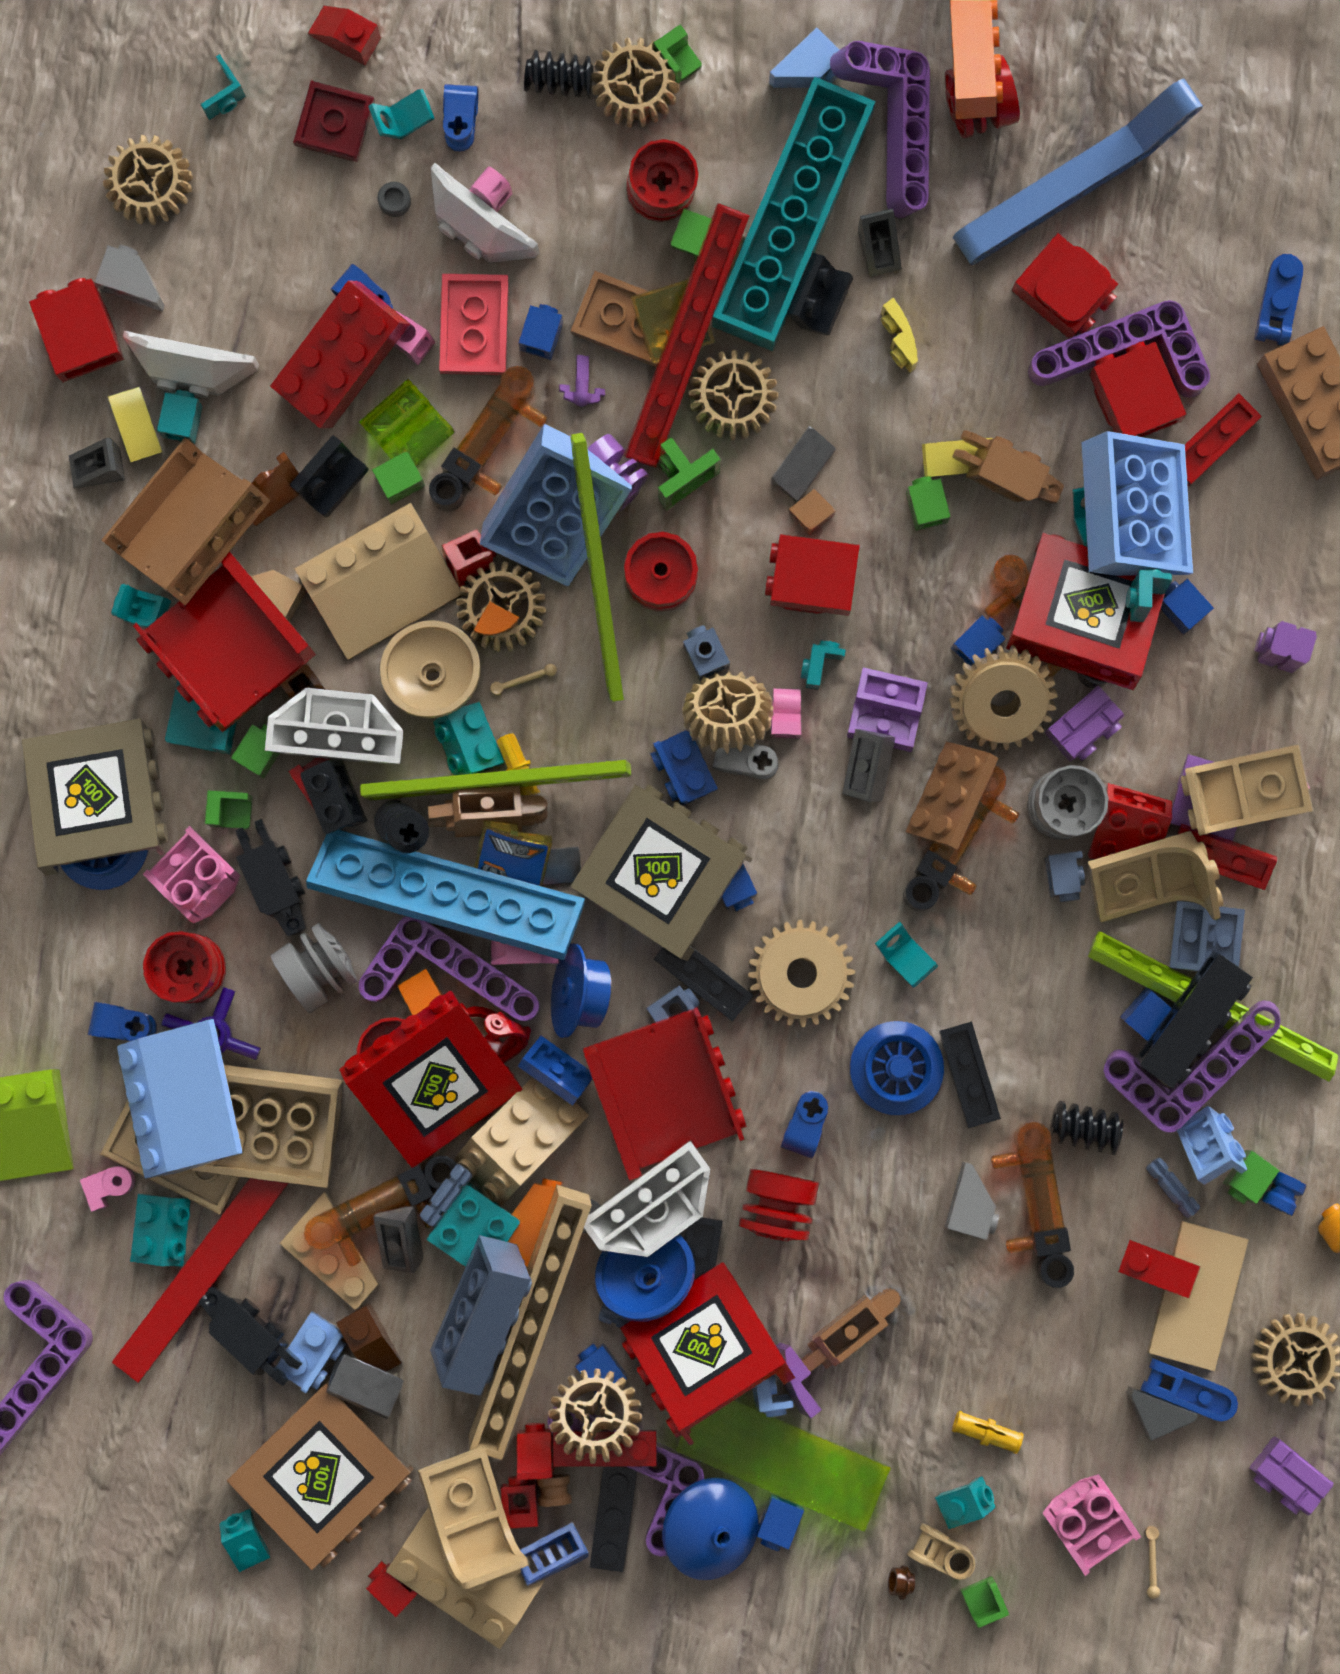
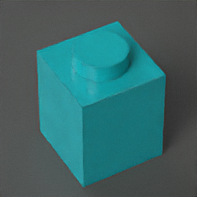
(180, 416)

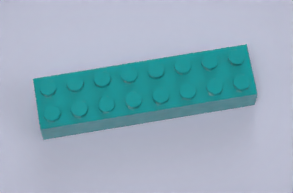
(793, 213)

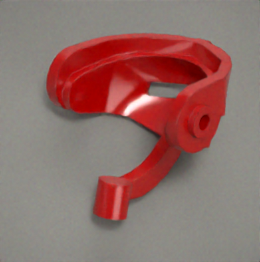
(498, 1026)

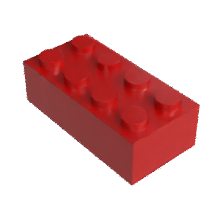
(340, 354)

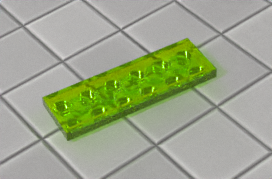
(789, 1462)

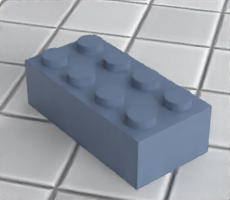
(480, 1315)

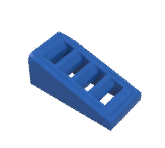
(567, 1532)

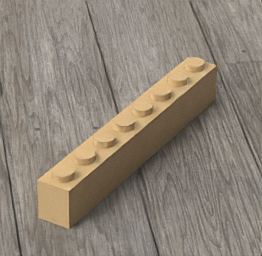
(524, 1340)

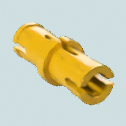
(987, 1432)

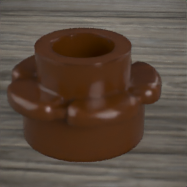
(901, 1582)

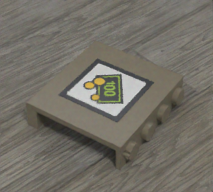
(93, 794)
(660, 870)

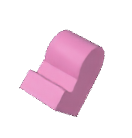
(492, 188)
(415, 341)
(787, 714)
(112, 1181)

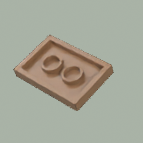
(609, 318)
(952, 795)

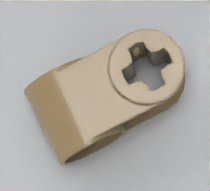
(940, 1552)

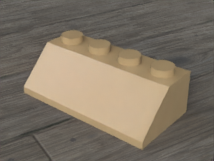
(488, 1611)

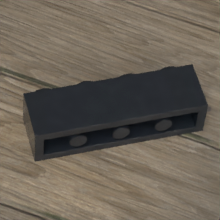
(1194, 1019)

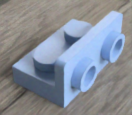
(1211, 1145)
(314, 1346)
(770, 1404)

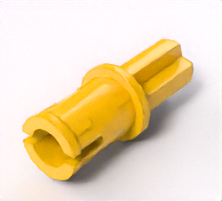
(515, 759)

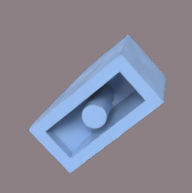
(805, 62)

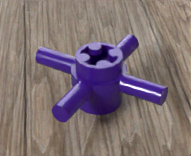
(219, 1015)

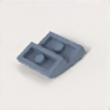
(1199, 935)

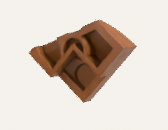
(276, 486)

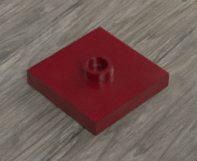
(333, 121)

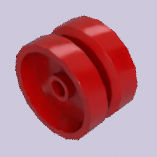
(664, 591)

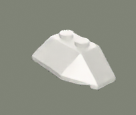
(476, 223)
(190, 366)
(335, 727)
(653, 1206)

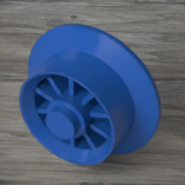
(107, 871)
(579, 992)
(897, 1068)

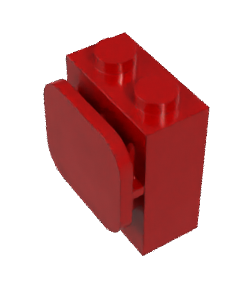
(1066, 287)
(76, 329)
(1137, 391)
(812, 575)

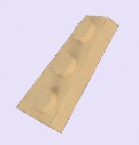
(329, 1265)

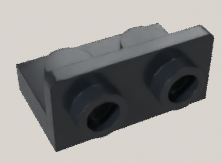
(819, 295)
(329, 477)
(333, 796)

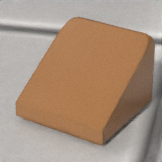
(812, 511)

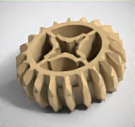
(623, 86)
(135, 184)
(748, 395)
(514, 598)
(727, 711)
(1283, 1367)
(608, 1422)

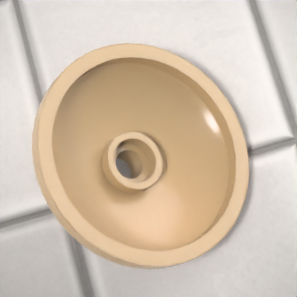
(424, 650)

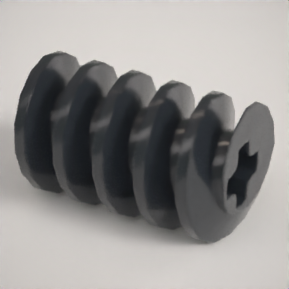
(558, 74)
(401, 826)
(1086, 1126)

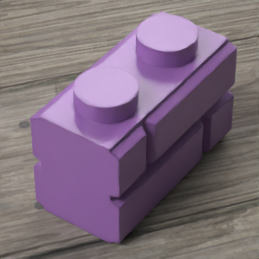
(1285, 646)
(1085, 724)
(1290, 1476)

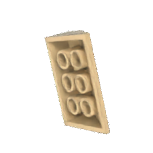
(379, 581)
(283, 1126)

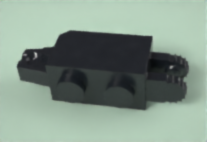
(271, 881)
(247, 1335)

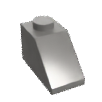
(127, 277)
(971, 1206)

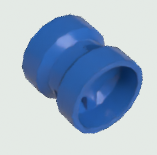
(1283, 1194)

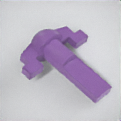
(581, 396)

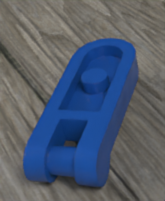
(1280, 299)
(1191, 1392)

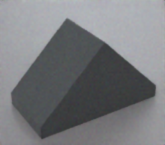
(879, 242)
(97, 464)
(1158, 1415)

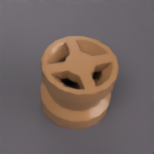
(554, 1490)

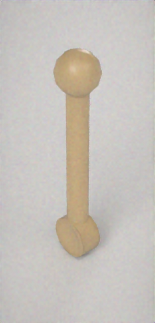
(497, 688)
(1152, 1534)

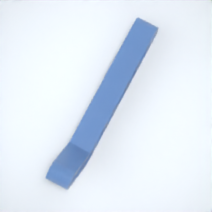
(1080, 175)

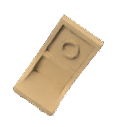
(1247, 790)
(1155, 875)
(519, 1139)
(471, 1520)

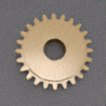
(996, 674)
(804, 945)

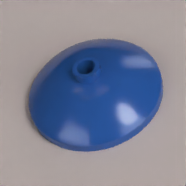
(624, 1277)
(698, 1519)

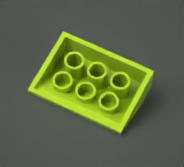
(33, 1125)

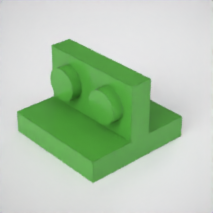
(682, 475)

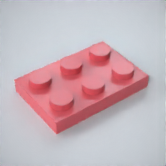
(474, 324)

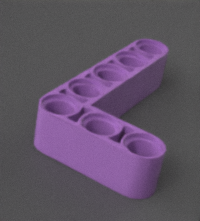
(900, 116)
(1119, 334)
(450, 964)
(1199, 1073)
(57, 1348)
(667, 1475)

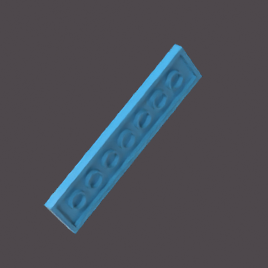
(446, 894)

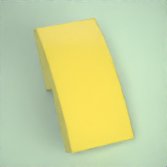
(903, 345)
(134, 424)
(939, 459)

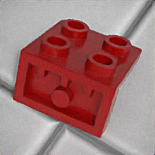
(1130, 821)

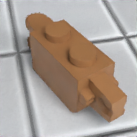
(1007, 470)
(499, 804)
(851, 1329)

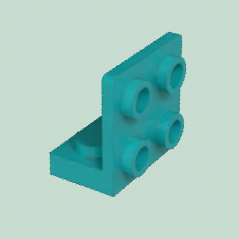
(189, 730)
(468, 1218)

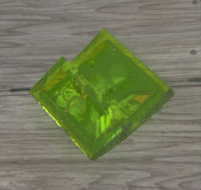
(407, 424)

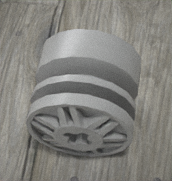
(1086, 798)
(314, 968)

